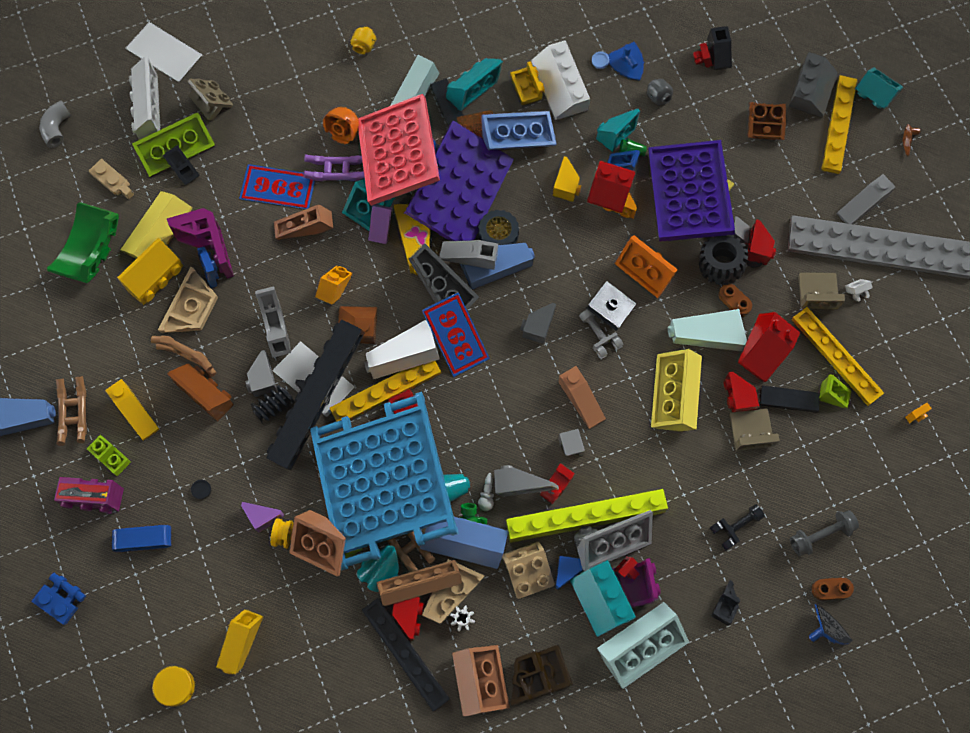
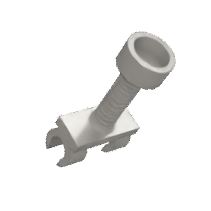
(587, 316)

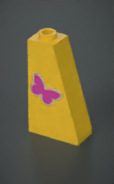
(412, 233)

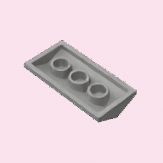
(616, 540)

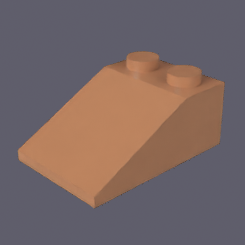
(317, 542)

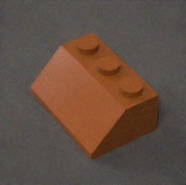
(201, 390)

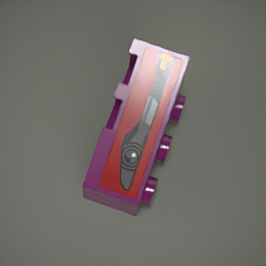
(89, 494)

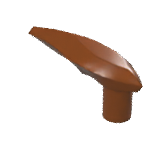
(907, 137)

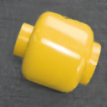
(363, 40)

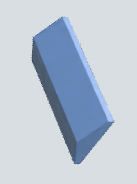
(518, 130)
(473, 543)

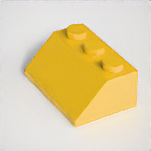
(150, 271)

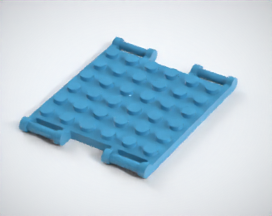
(383, 479)

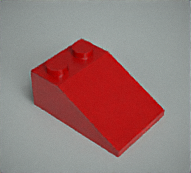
(768, 345)

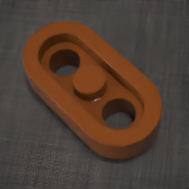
(733, 300)
(833, 588)

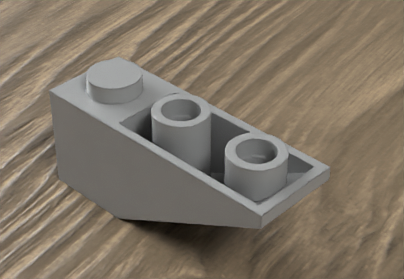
(472, 253)

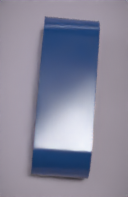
(141, 538)

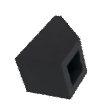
(720, 47)

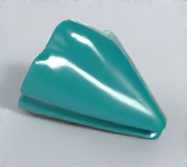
(379, 569)

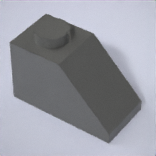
(538, 323)

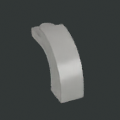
(274, 322)

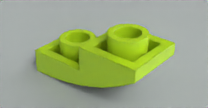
(108, 455)

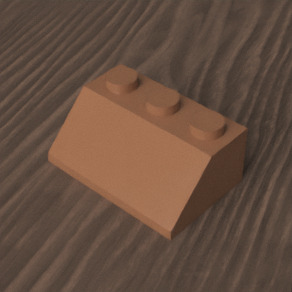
(480, 680)

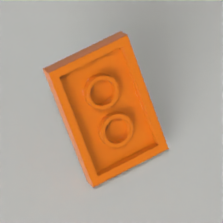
(646, 266)

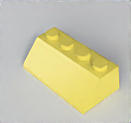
(676, 391)

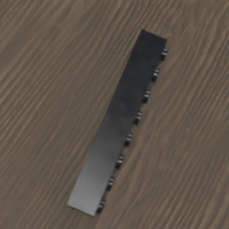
(315, 395)

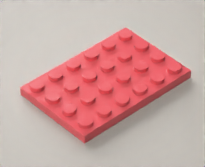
(397, 150)

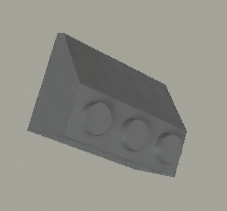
(814, 85)

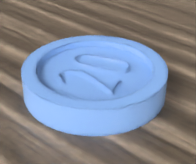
(600, 60)

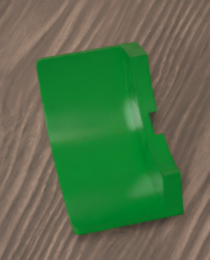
(86, 243)

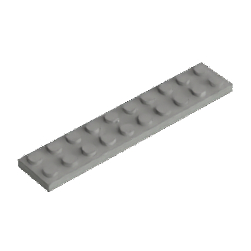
(879, 246)

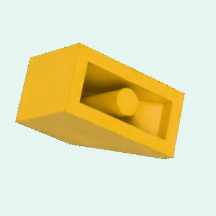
(567, 182)

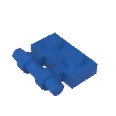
(55, 604)

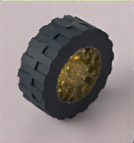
(499, 228)

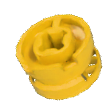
(281, 533)

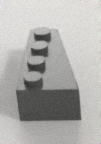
(439, 277)

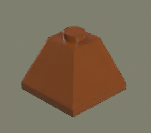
(363, 318)

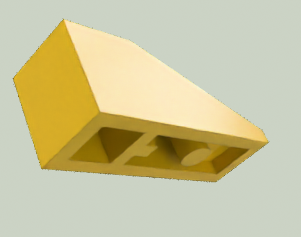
(132, 409)

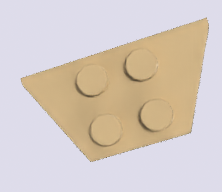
(190, 306)

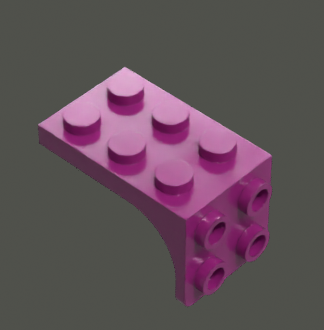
(643, 589)

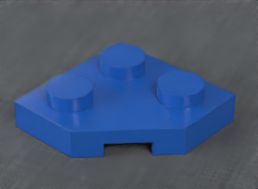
(209, 266)

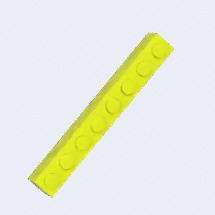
(587, 514)

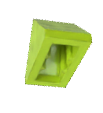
(834, 392)

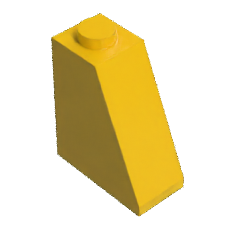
(238, 641)

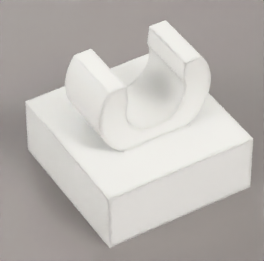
(858, 287)

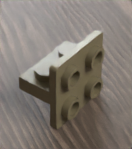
(208, 97)

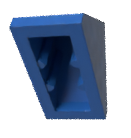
(625, 159)
(567, 570)

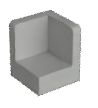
(571, 442)

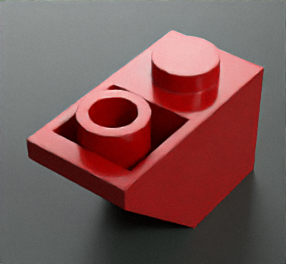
(741, 394)
(406, 615)

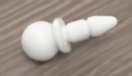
(486, 502)

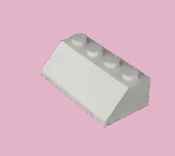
(561, 81)
(144, 99)

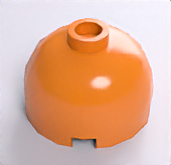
(341, 124)

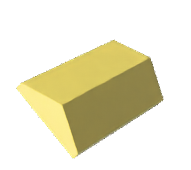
(155, 224)

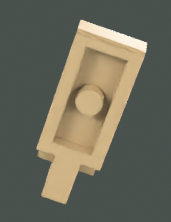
(111, 179)

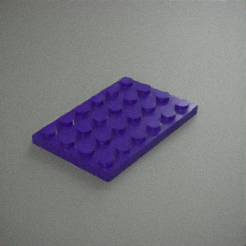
(466, 188)
(690, 191)

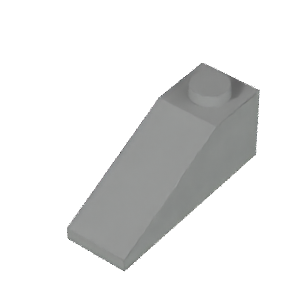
(866, 200)
(513, 481)

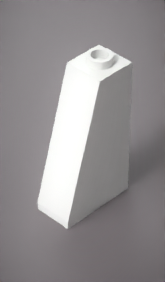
(403, 352)

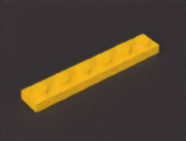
(839, 124)
(837, 356)
(382, 391)

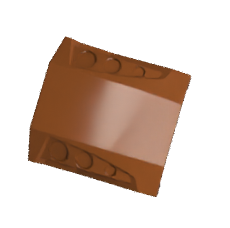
(767, 121)

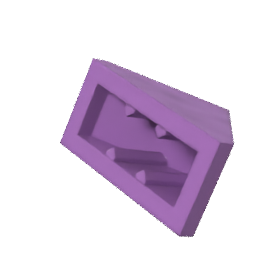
(261, 516)

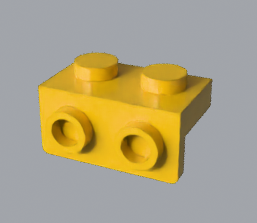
(527, 84)

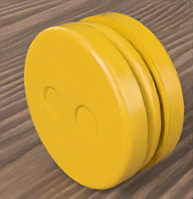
(173, 686)

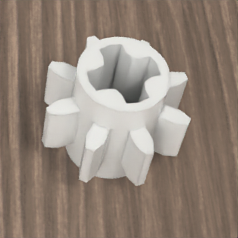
(460, 624)

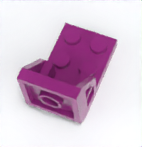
(194, 227)

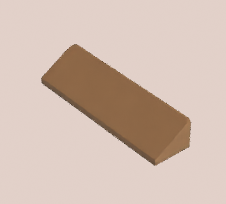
(419, 582)

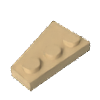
(445, 601)

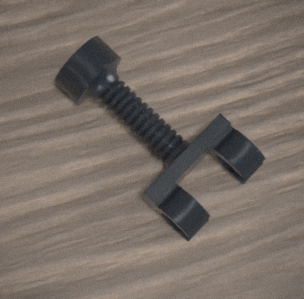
(755, 513)

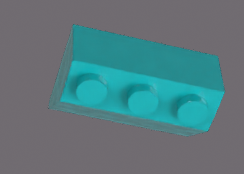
(474, 83)
(602, 598)

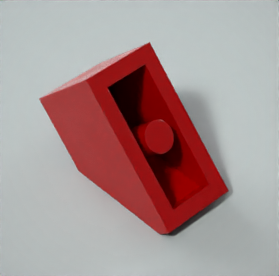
(760, 244)

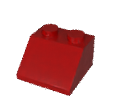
(611, 186)

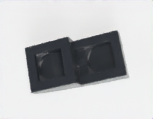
(181, 165)

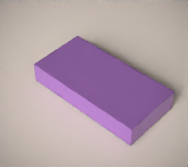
(380, 223)

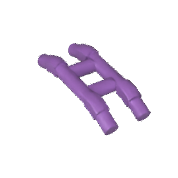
(327, 162)

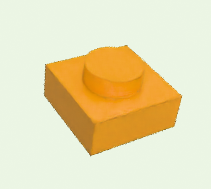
(919, 413)

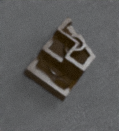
(539, 674)

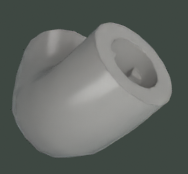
(50, 123)

